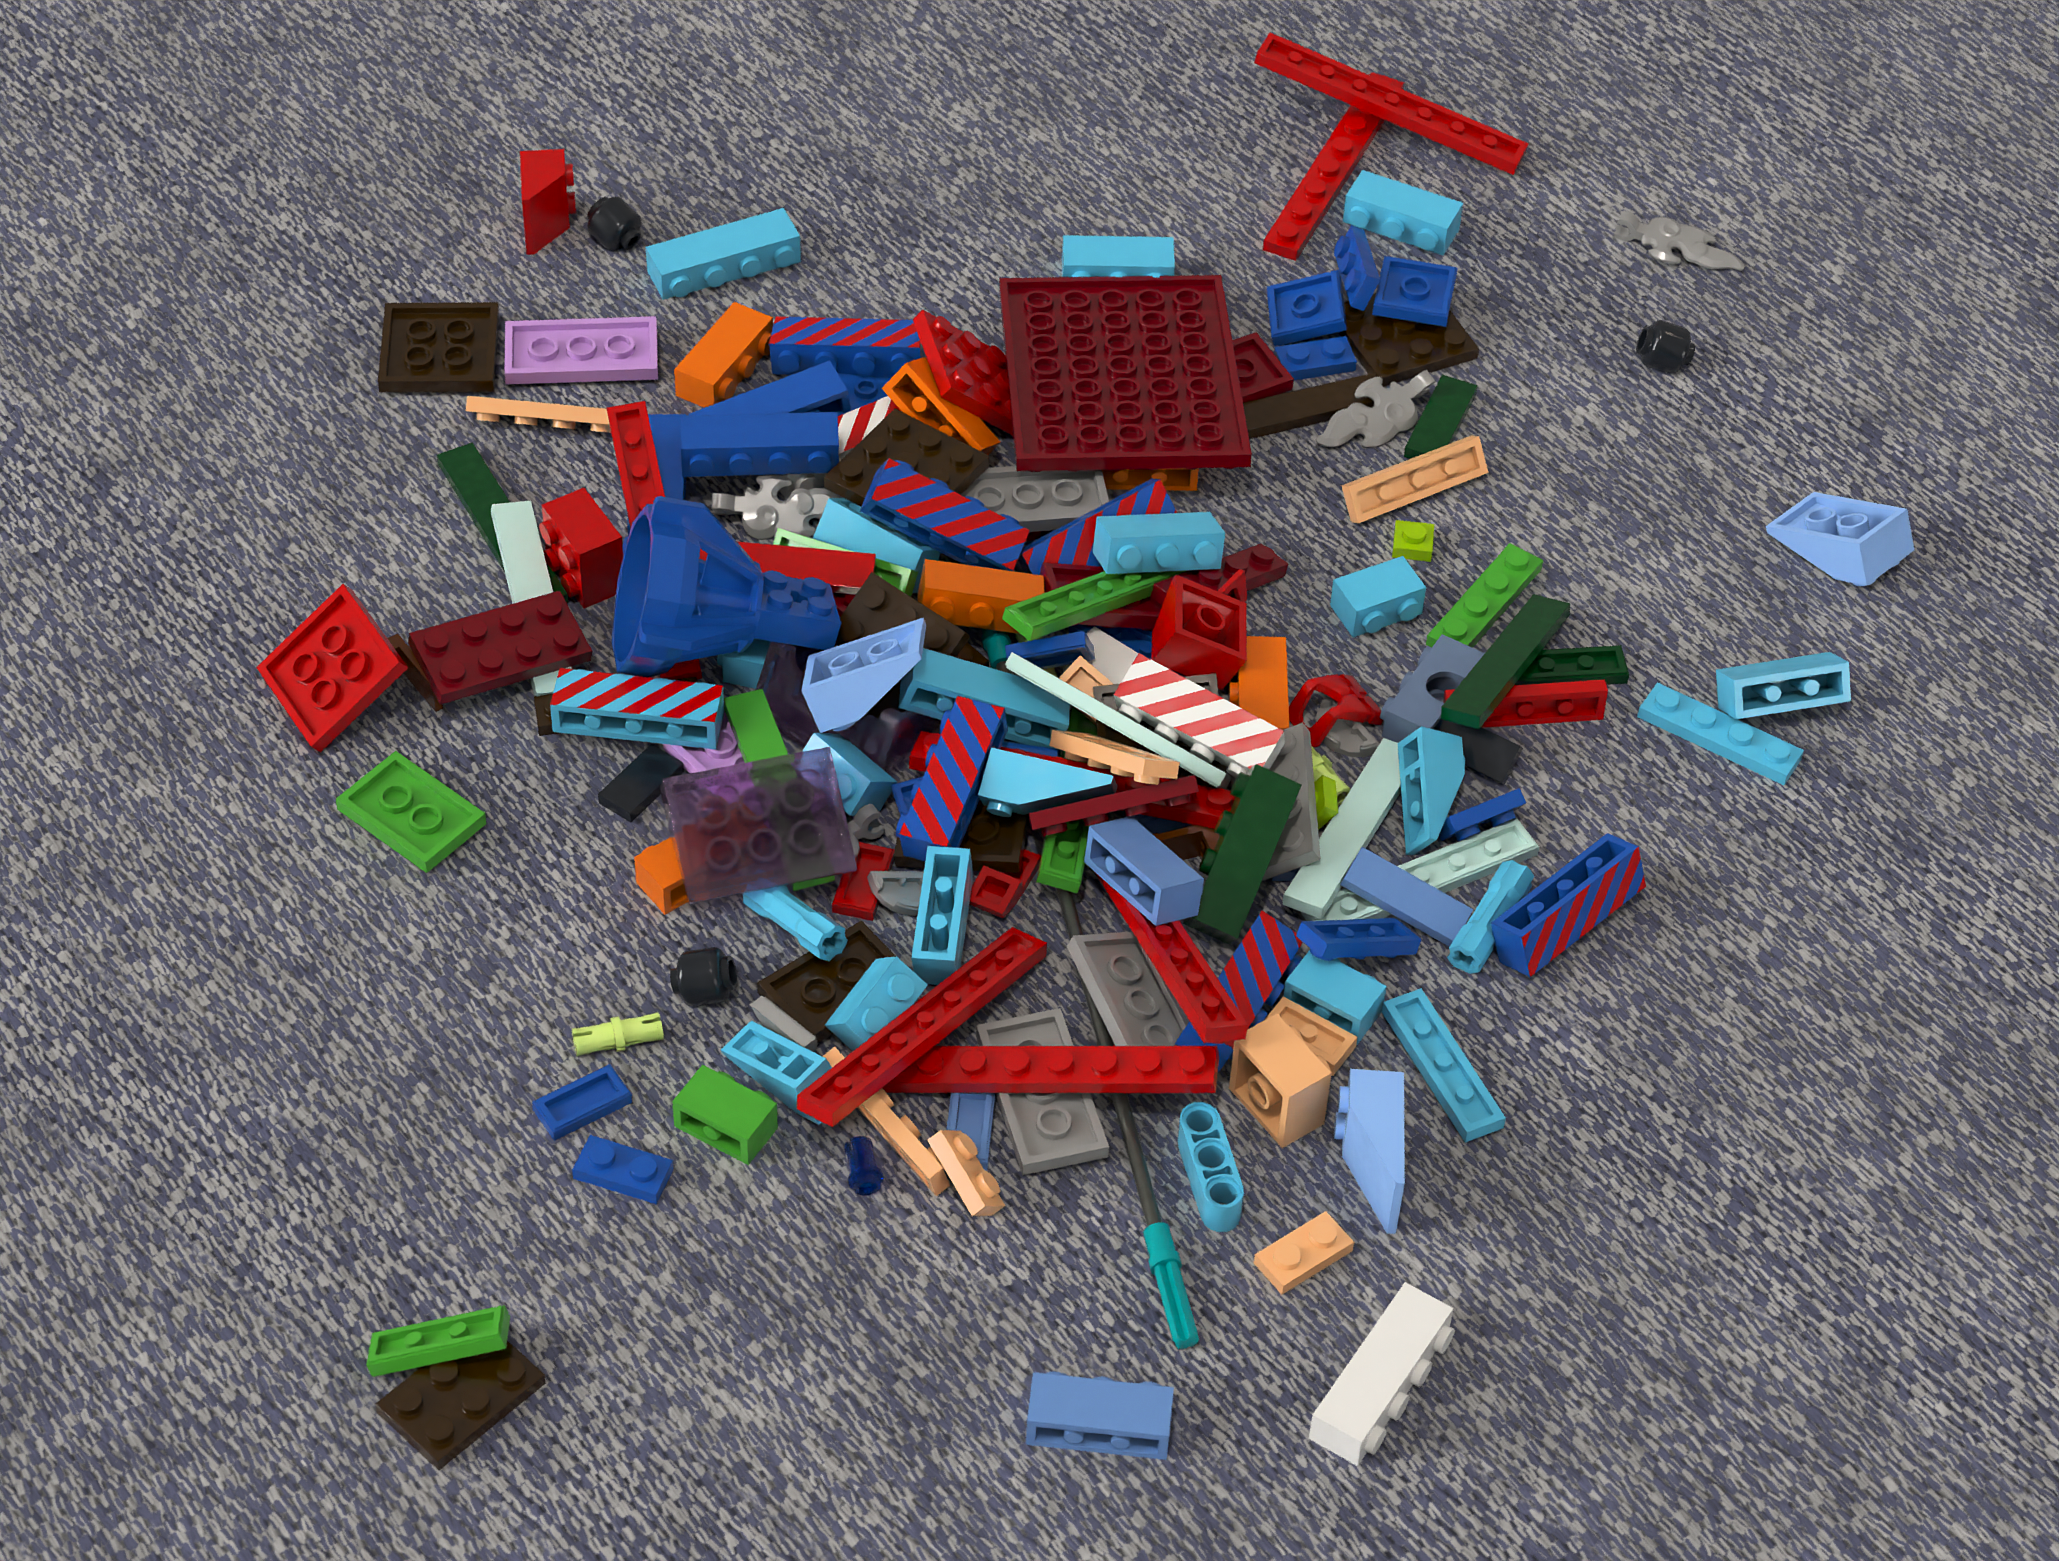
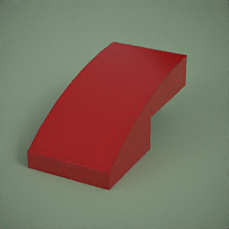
(1000, 891)

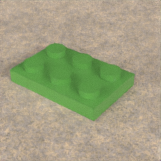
(411, 811)

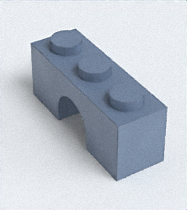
(1438, 670)

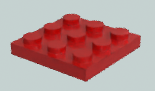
(966, 370)
(331, 668)

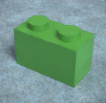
(725, 1114)

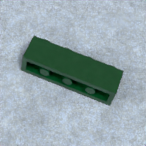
(1242, 851)

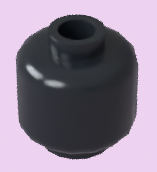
(614, 223)
(1665, 346)
(704, 976)

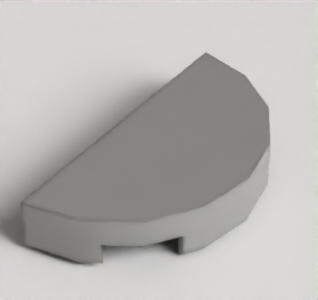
(1347, 736)
(897, 890)
(781, 1023)

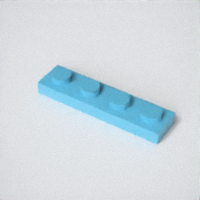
(1720, 733)
(1443, 1065)

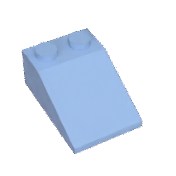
(1845, 536)
(854, 676)
(1373, 1138)

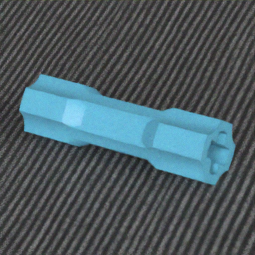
(812, 929)
(1476, 938)

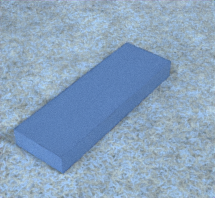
(1406, 896)

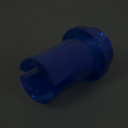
(864, 1175)

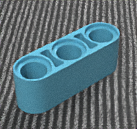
(1211, 1149)

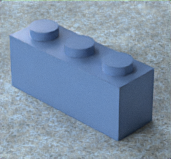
(1143, 870)
(1099, 1415)

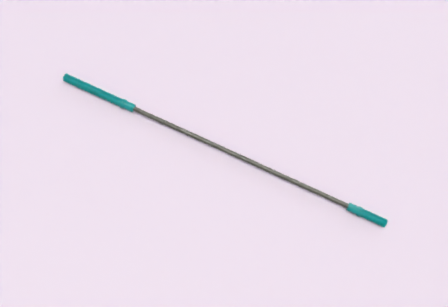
(1164, 1259)

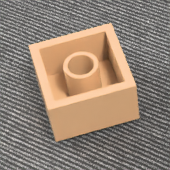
(1280, 1080)

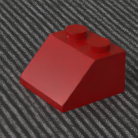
(545, 196)
(1200, 632)

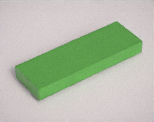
(438, 1340)

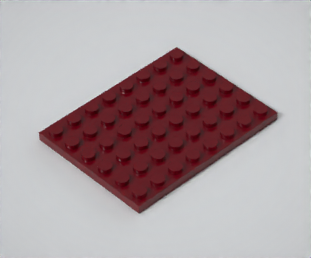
(1122, 374)

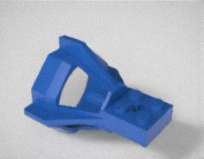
(692, 608)

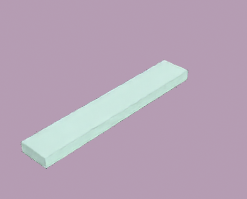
(523, 564)
(1117, 721)
(1348, 832)
(1446, 868)

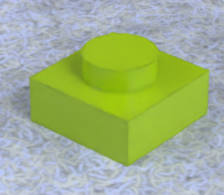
(1413, 540)
(1325, 799)

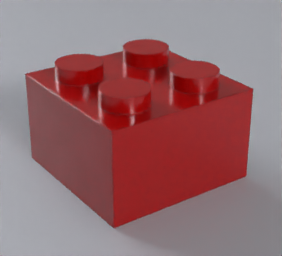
(582, 547)

